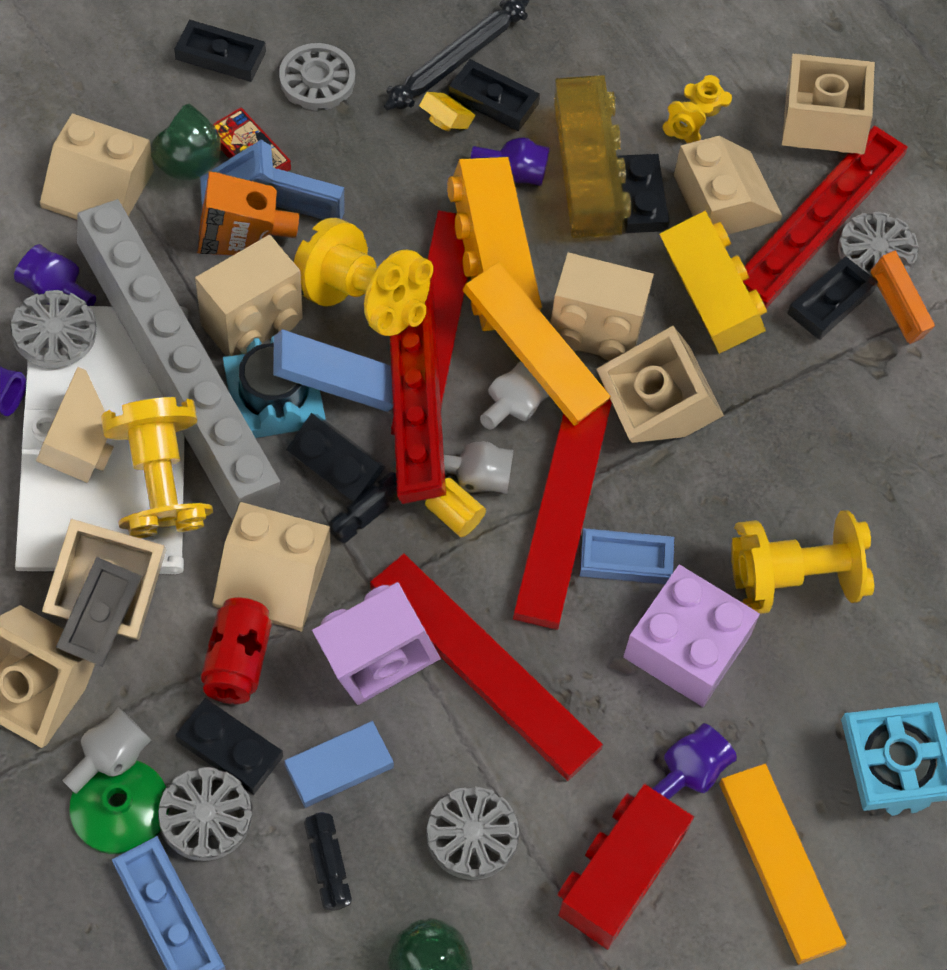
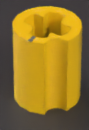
(457, 509)

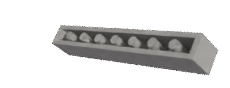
(176, 357)

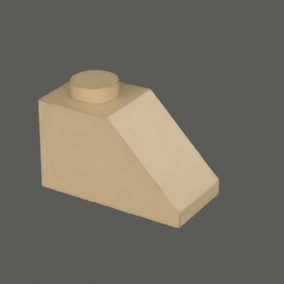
(76, 434)

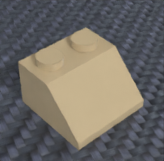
(95, 166)
(726, 184)
(660, 389)
(273, 562)
(35, 677)

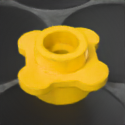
(708, 95)
(689, 114)

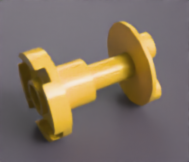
(339, 265)
(154, 448)
(768, 565)

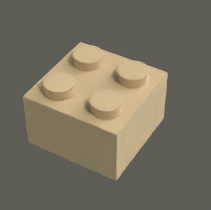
(828, 103)
(250, 296)
(600, 305)
(78, 553)

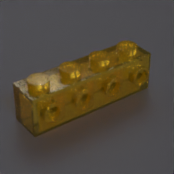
(589, 156)

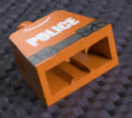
(239, 215)

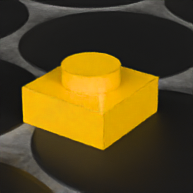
(446, 112)

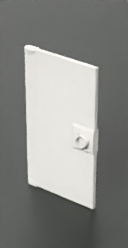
(53, 498)

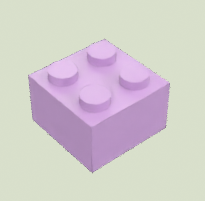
(690, 635)
(375, 643)

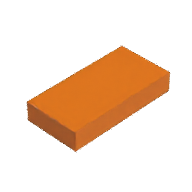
(902, 297)

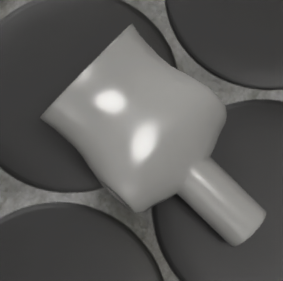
(513, 394)
(481, 467)
(108, 748)

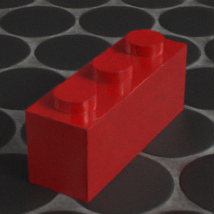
(623, 865)

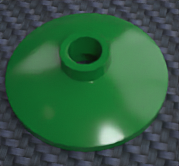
(121, 827)

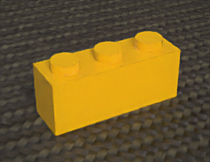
(715, 281)

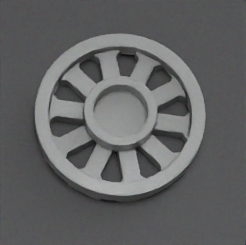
(317, 76)
(875, 244)
(53, 329)
(205, 814)
(472, 833)

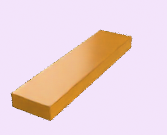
(536, 343)
(782, 864)

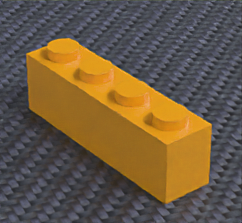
(491, 223)

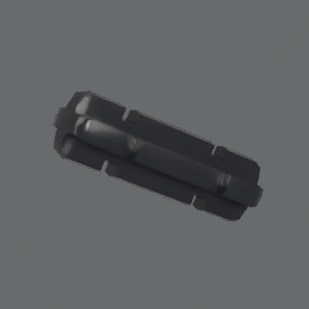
(365, 509)
(327, 861)

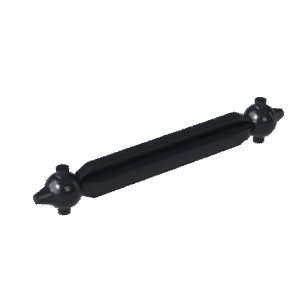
(455, 54)

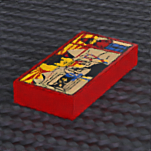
(240, 131)

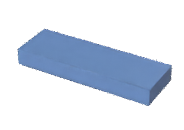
(332, 370)
(166, 909)

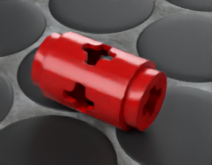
(236, 651)

